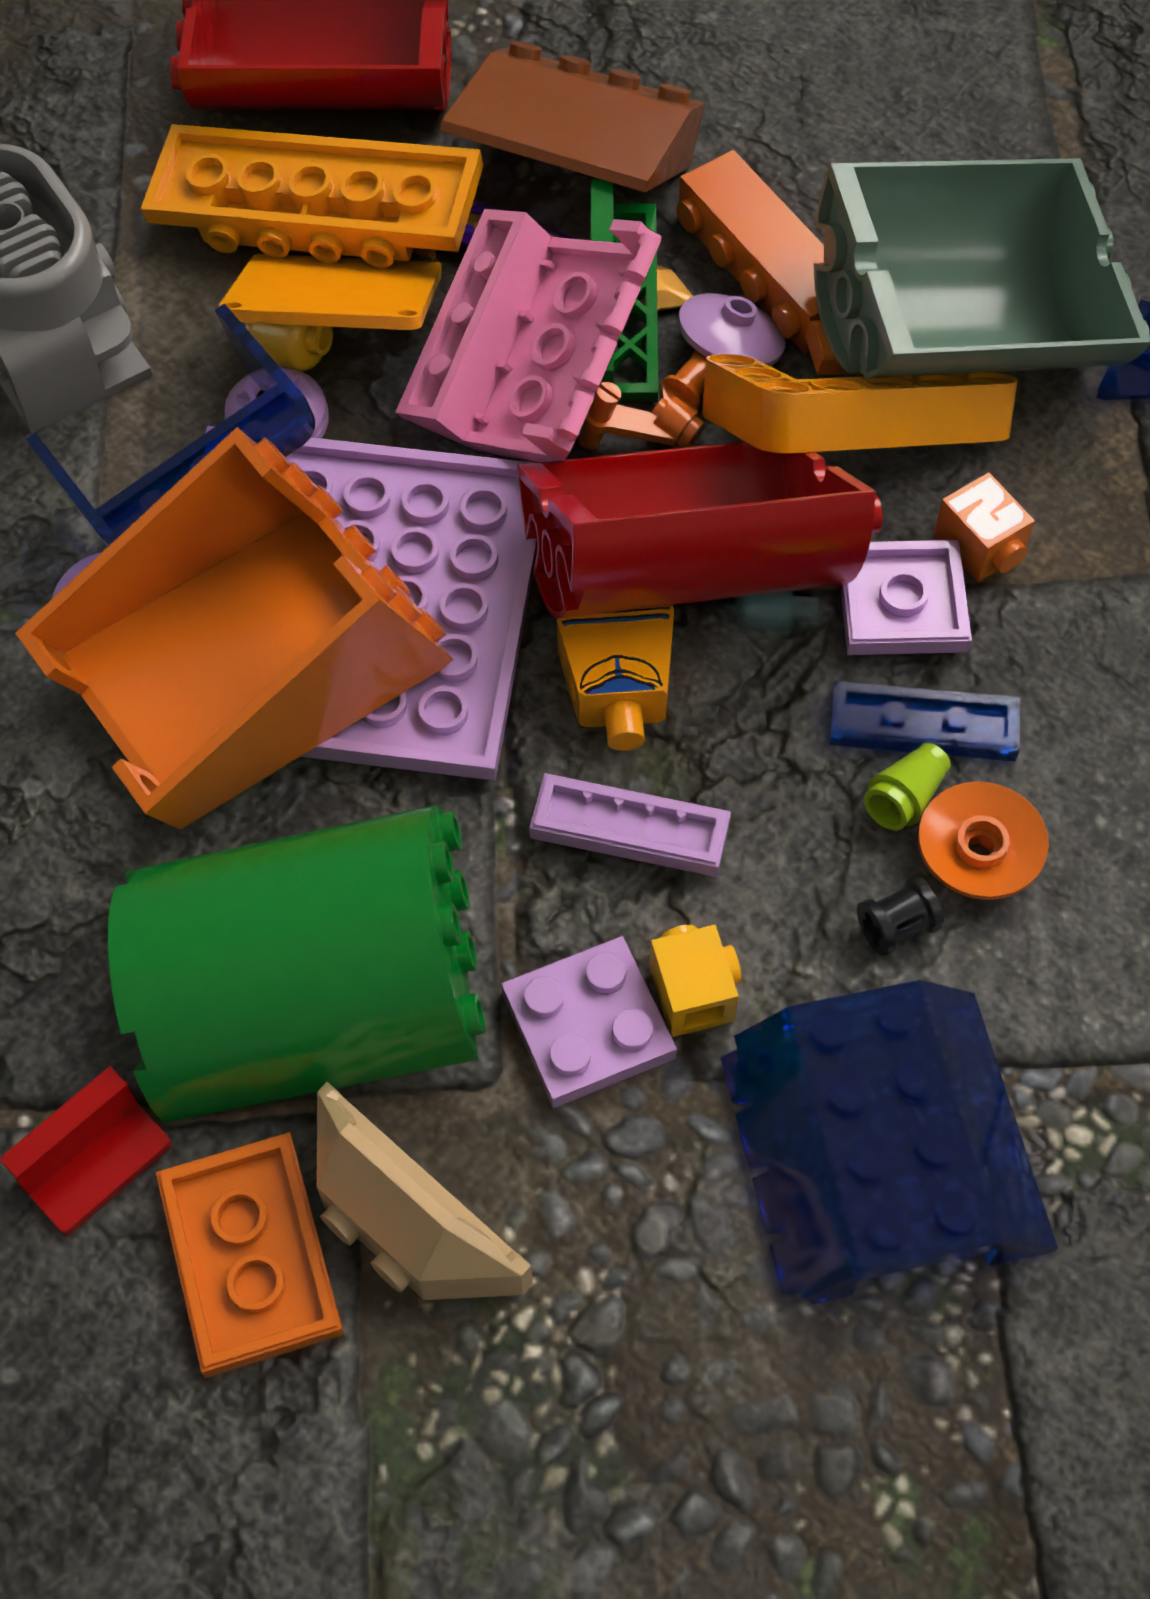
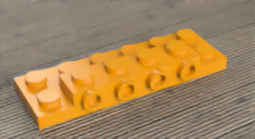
(313, 193)

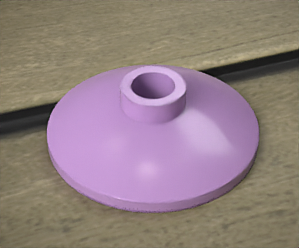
(730, 326)

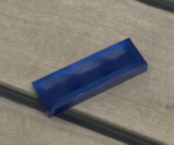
(909, 717)

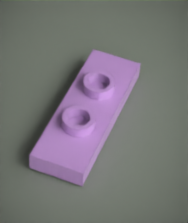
(630, 824)

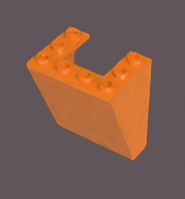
(232, 631)

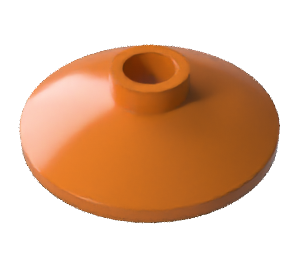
(988, 817)

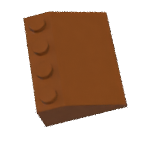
(578, 117)

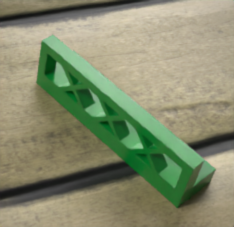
(601, 217)

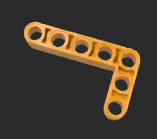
(853, 412)

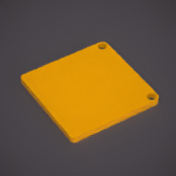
(333, 294)

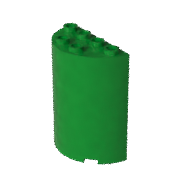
(296, 964)

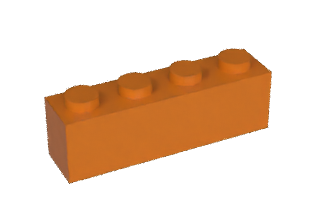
(754, 240)

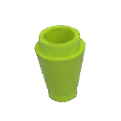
(906, 787)

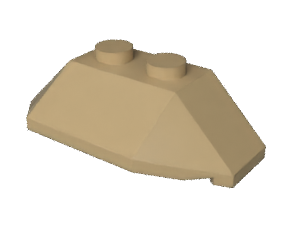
(404, 1214)

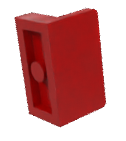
(86, 1152)

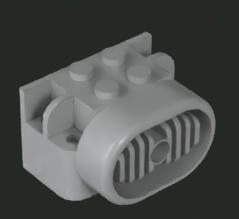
(59, 308)

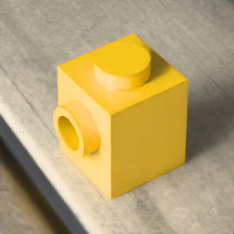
(695, 978)

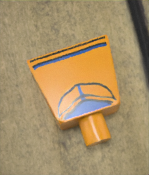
(618, 670)

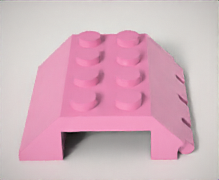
(526, 336)

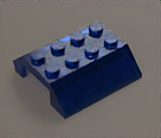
(882, 1138)

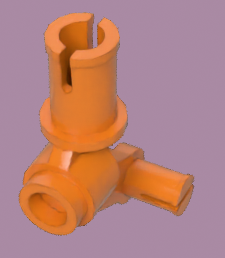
(671, 422)

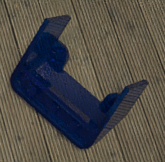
(277, 414)

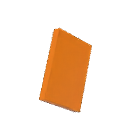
(248, 1255)

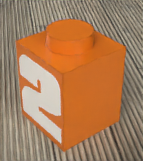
(989, 527)

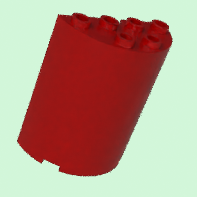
(313, 54)
(691, 526)

